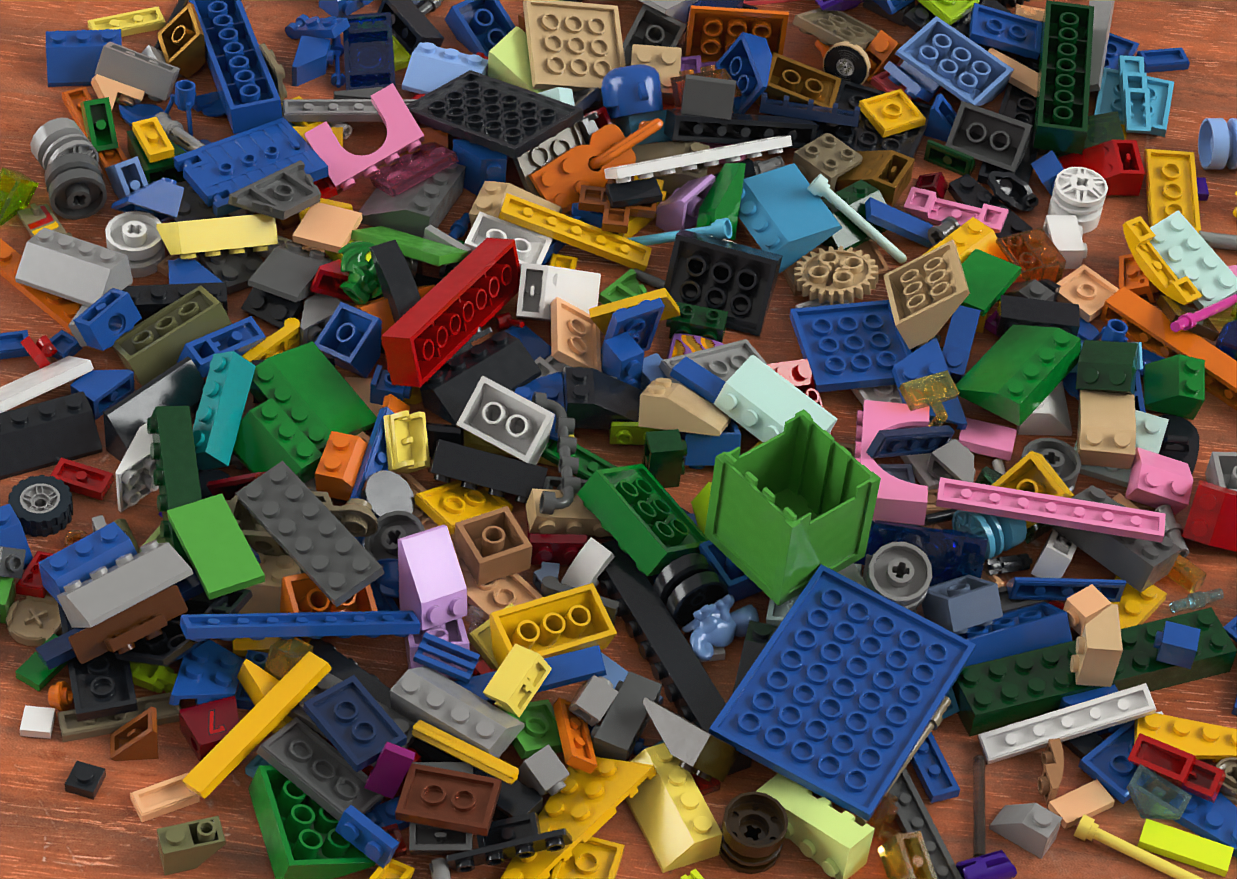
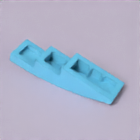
(1134, 94)

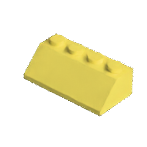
(219, 234)
(673, 813)

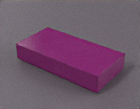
(389, 770)

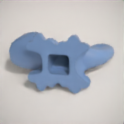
(717, 626)

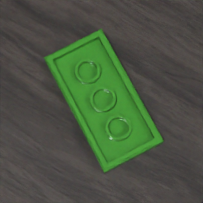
(411, 245)
(215, 546)

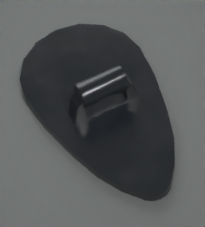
(1180, 441)

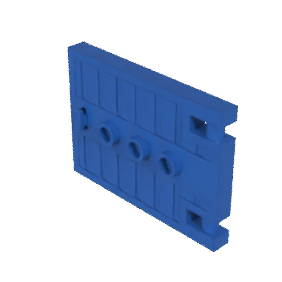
(244, 159)

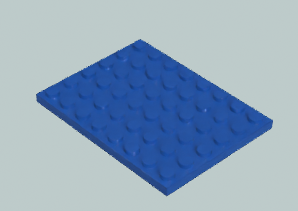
(843, 691)

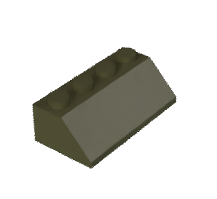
(159, 340)

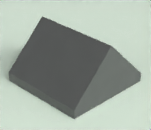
(708, 97)

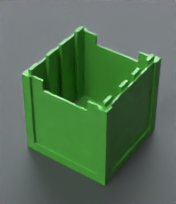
(791, 508)

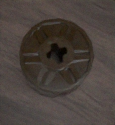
(753, 832)

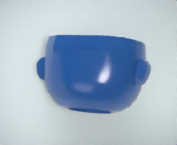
(632, 91)

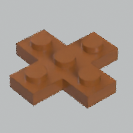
(614, 219)

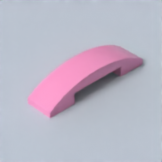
(934, 210)

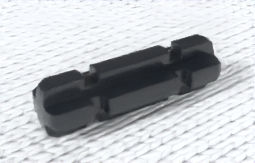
(1007, 564)

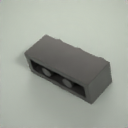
(625, 718)

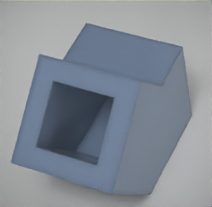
(547, 569)

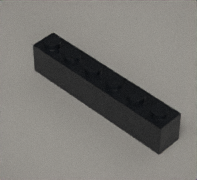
(739, 129)

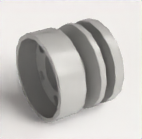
(60, 138)

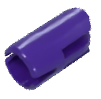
(987, 866)

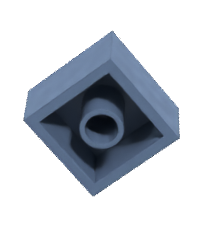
(962, 603)

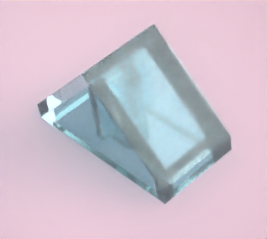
(1156, 796)

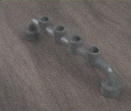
(567, 464)

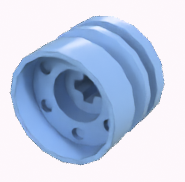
(1218, 143)

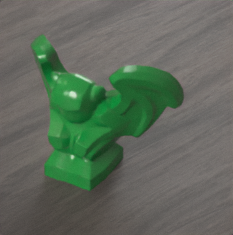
(362, 277)

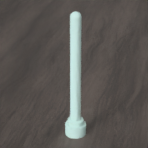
(821, 188)

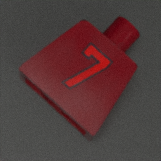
(208, 724)

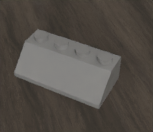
(72, 267)
(122, 585)
(454, 709)

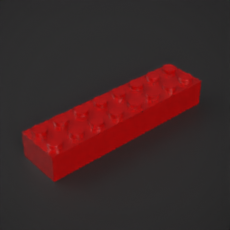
(452, 312)

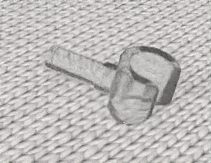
(474, 616)

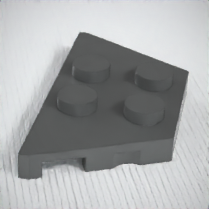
(279, 193)

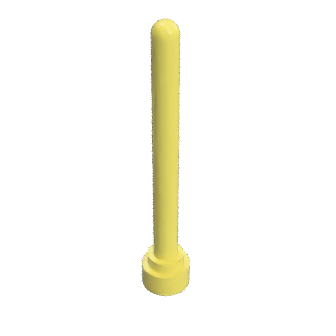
(1089, 830)

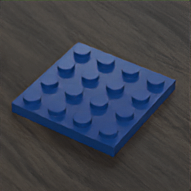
(849, 344)

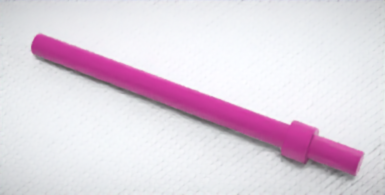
(1189, 320)

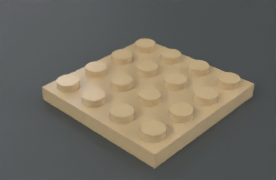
(572, 43)

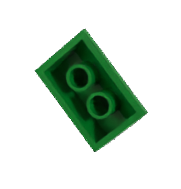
(270, 437)

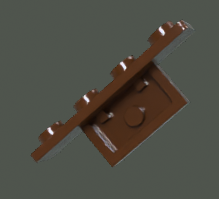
(128, 626)

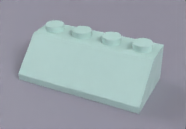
(765, 401)

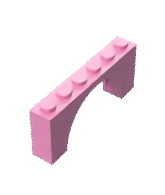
(896, 499)

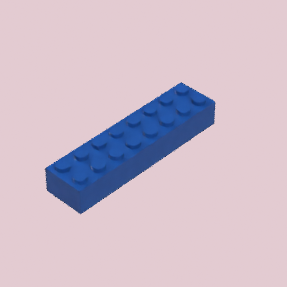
(237, 65)

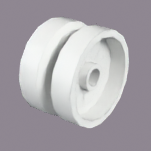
(137, 236)

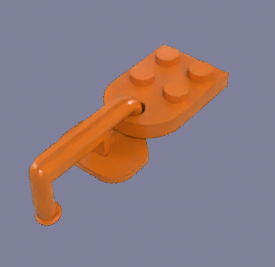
(585, 164)

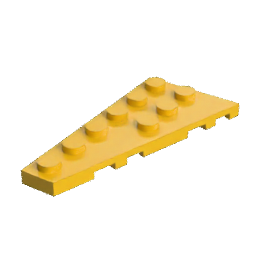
(582, 810)

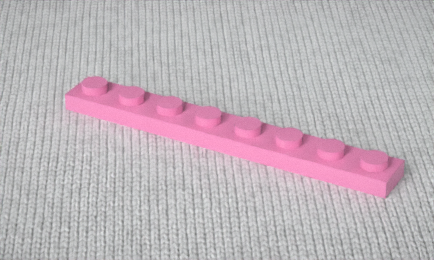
(1051, 509)

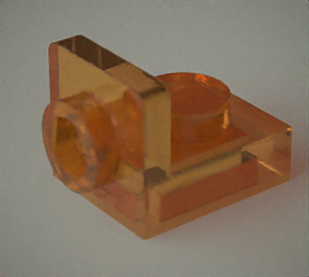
(884, 813)

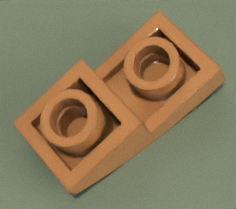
(1053, 767)

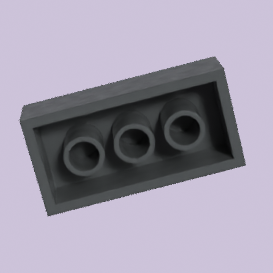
(1131, 559)

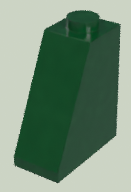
(155, 170)

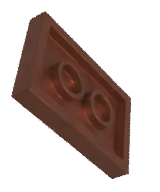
(448, 799)

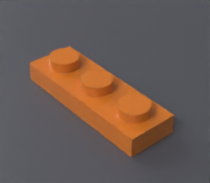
(574, 738)

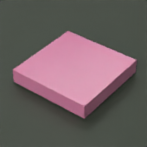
(988, 439)

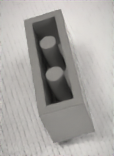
(137, 71)

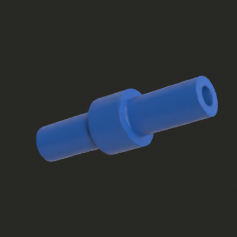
(460, 227)

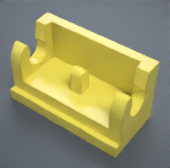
(406, 441)
(517, 680)

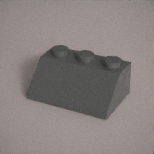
(990, 136)

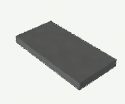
(318, 769)

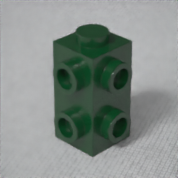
(698, 321)

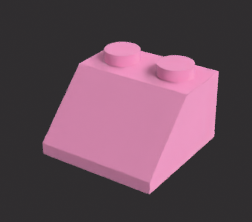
(1159, 481)

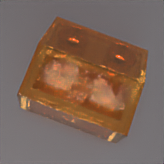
(1034, 254)

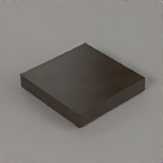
(1174, 310)

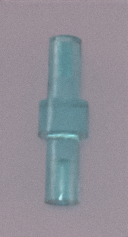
(1196, 600)

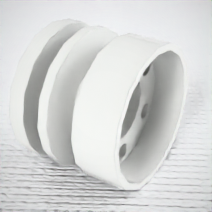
(1079, 193)

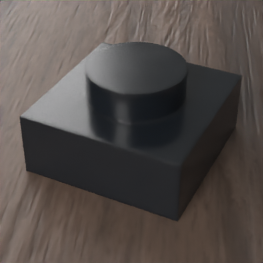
(85, 780)

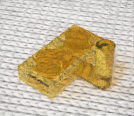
(931, 392)

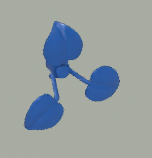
(185, 99)
(1115, 332)

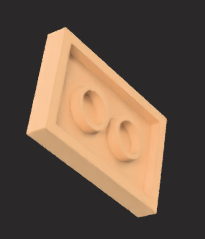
(574, 336)

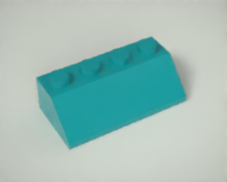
(221, 409)

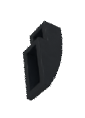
(395, 278)

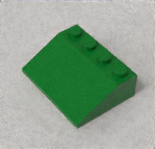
(1020, 370)
(311, 394)
(641, 516)
(300, 832)

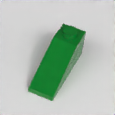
(724, 197)

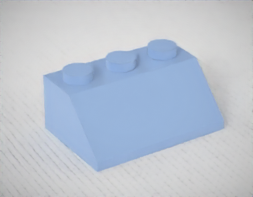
(436, 66)

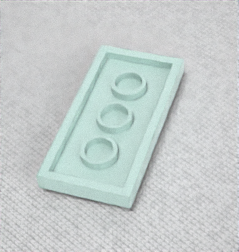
(1192, 257)

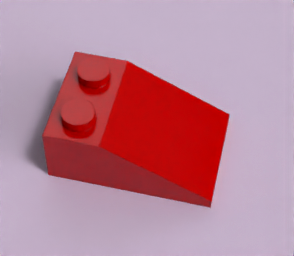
(1213, 517)

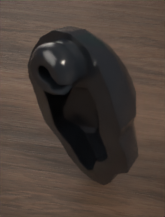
(1012, 191)

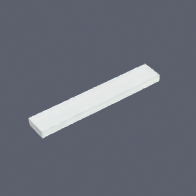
(1067, 723)

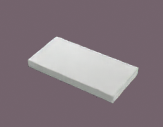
(42, 381)

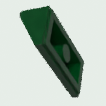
(949, 158)

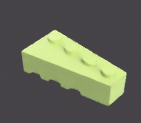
(820, 830)

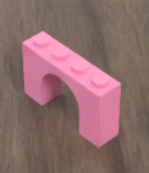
(346, 167)

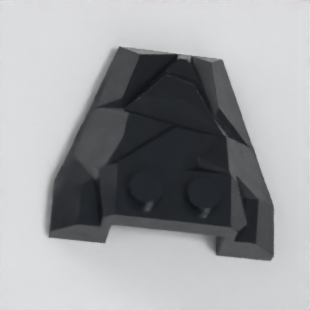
(172, 643)

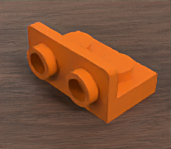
(1134, 279)

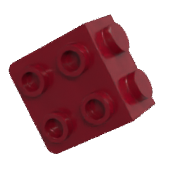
(555, 547)

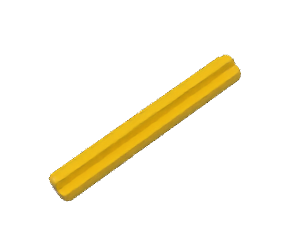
(465, 752)

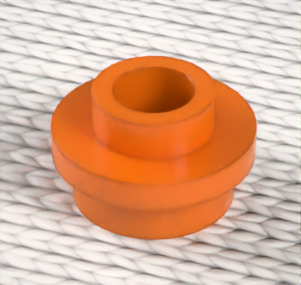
(60, 696)

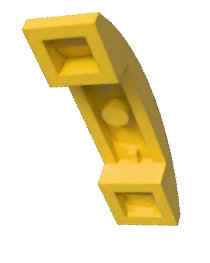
(1153, 265)

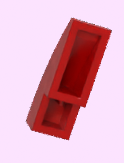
(1178, 767)

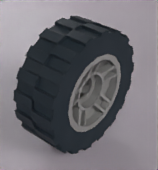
(42, 505)

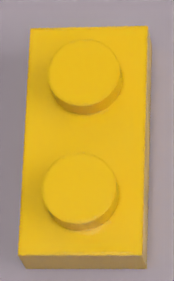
(153, 139)

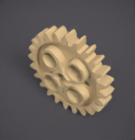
(836, 275)

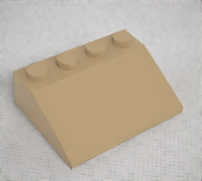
(926, 293)

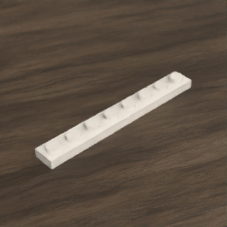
(690, 160)

